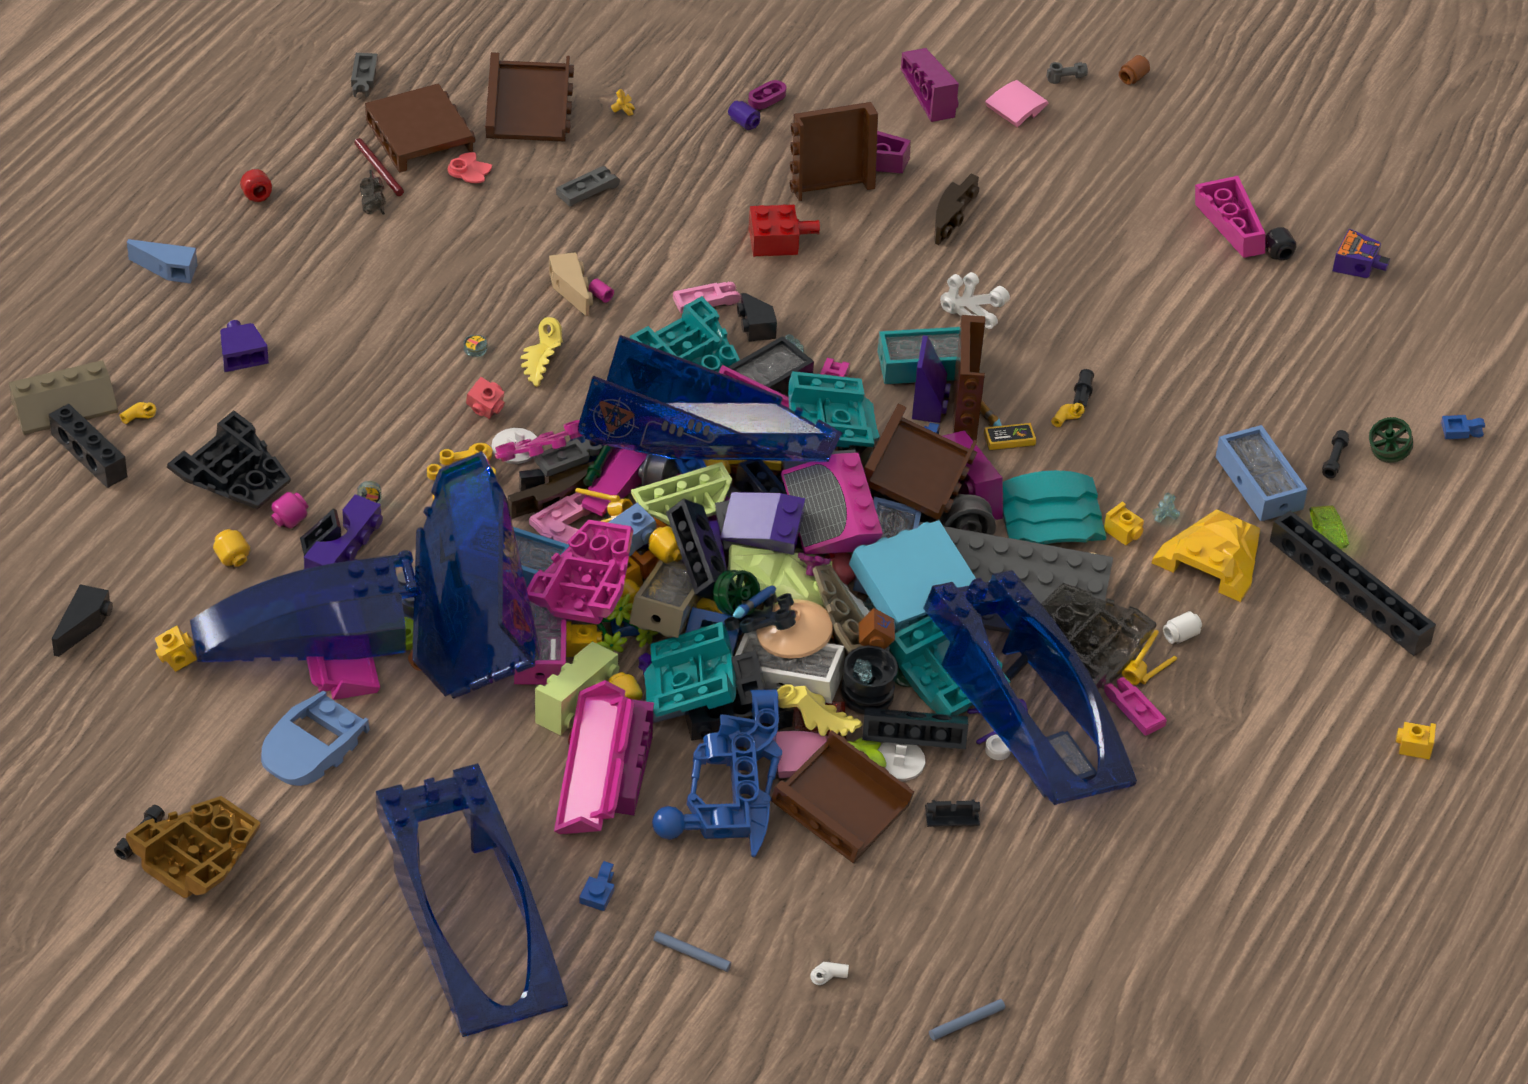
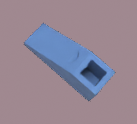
(165, 260)

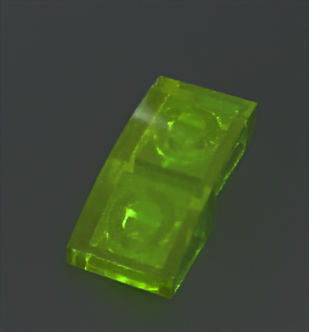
(1329, 524)

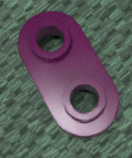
(767, 94)

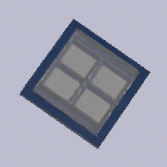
(1071, 754)

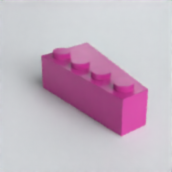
(1232, 214)

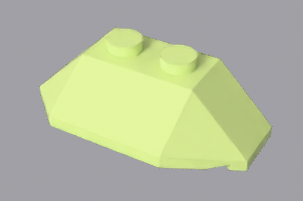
(700, 486)

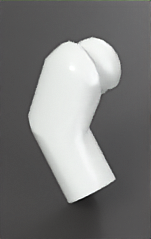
(827, 971)

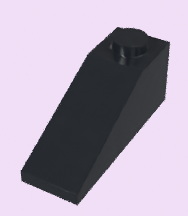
(81, 618)

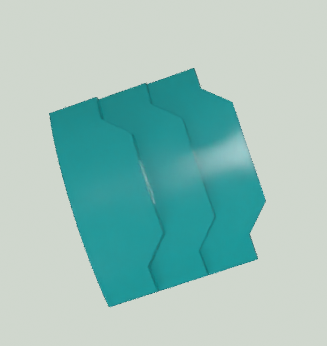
(836, 402)
(1052, 508)
(919, 655)
(691, 671)

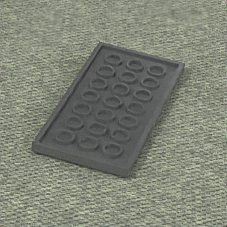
(1037, 565)

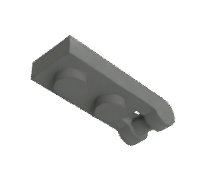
(587, 185)

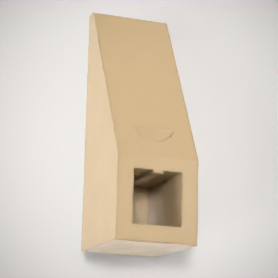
(568, 280)

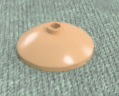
(806, 637)

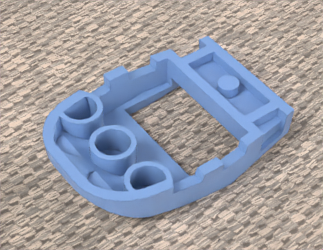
(300, 757)

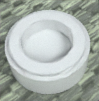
(996, 748)

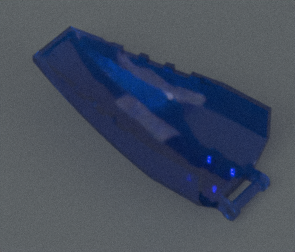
(315, 612)

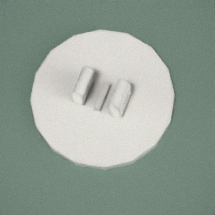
(514, 435)
(903, 760)

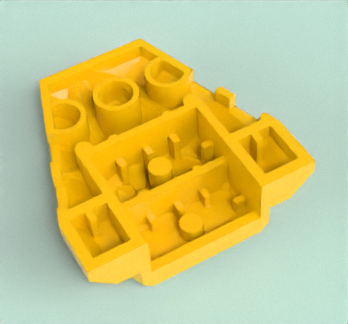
(1218, 547)

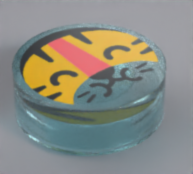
(475, 345)
(370, 490)

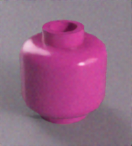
(289, 510)

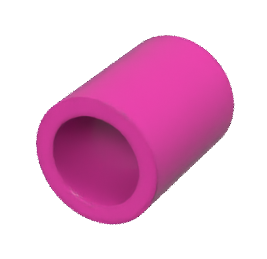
(601, 290)

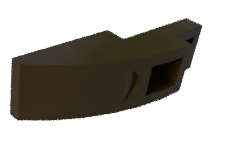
(951, 207)
(542, 496)

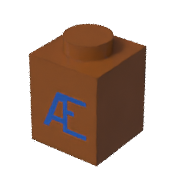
(876, 629)

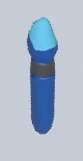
(753, 602)

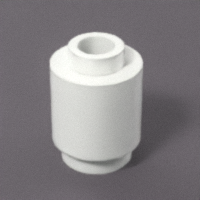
(1182, 627)

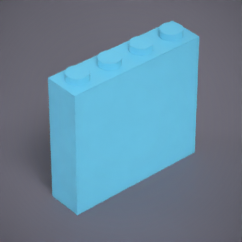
(905, 567)

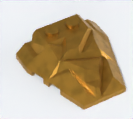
(194, 848)

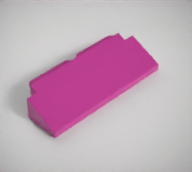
(344, 677)
(594, 759)

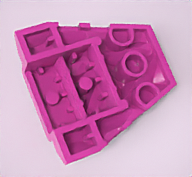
(587, 576)

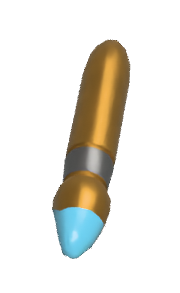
(989, 415)

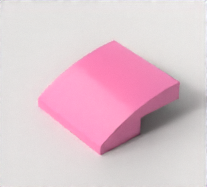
(1016, 103)
(796, 749)

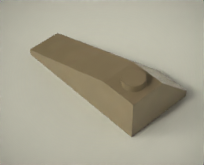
(840, 607)

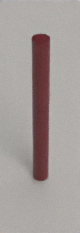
(379, 167)

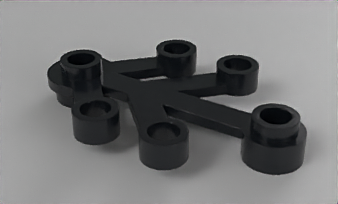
(782, 618)

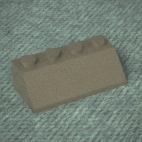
(83, 387)

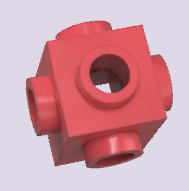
(485, 398)

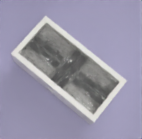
(817, 672)

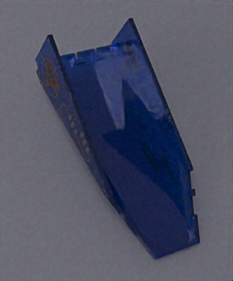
(692, 412)
(473, 597)

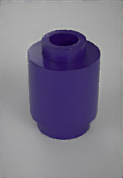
(744, 115)

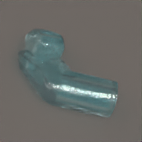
(864, 669)

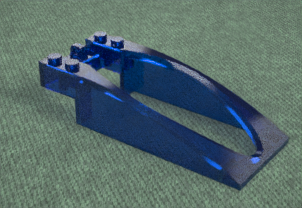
(1051, 655)
(468, 791)

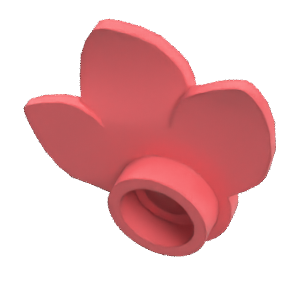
(468, 168)

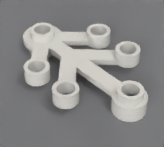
(954, 303)

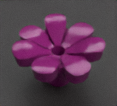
(812, 561)

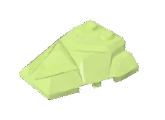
(777, 570)

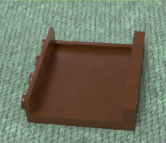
(528, 100)
(417, 124)
(834, 148)
(967, 379)
(917, 466)
(843, 797)

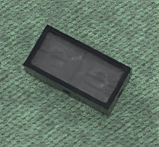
(774, 365)

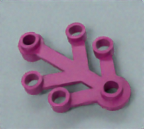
(508, 450)

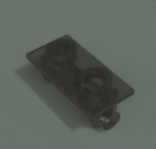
(372, 194)

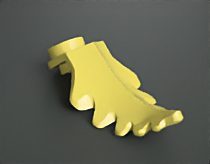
(538, 353)
(815, 711)

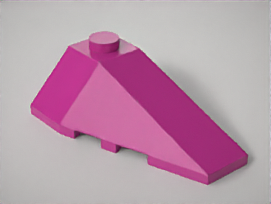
(617, 478)

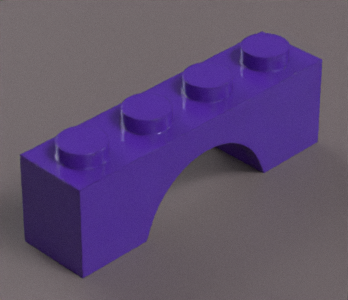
(360, 520)

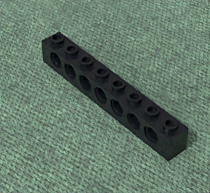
(1352, 583)

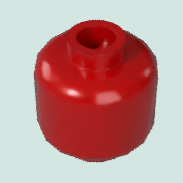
(256, 185)

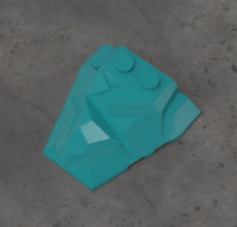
(693, 337)

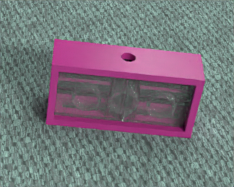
(552, 644)

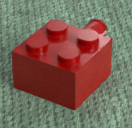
(777, 230)

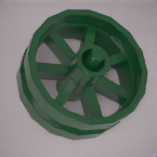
(1391, 440)
(726, 589)

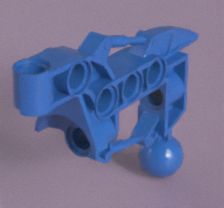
(744, 815)

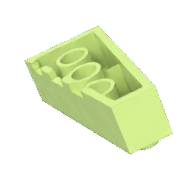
(558, 699)

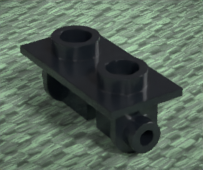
(947, 814)

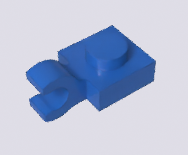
(1459, 427)
(600, 890)

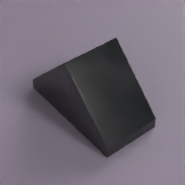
(324, 530)

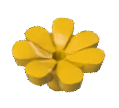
(623, 103)

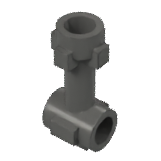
(1057, 71)

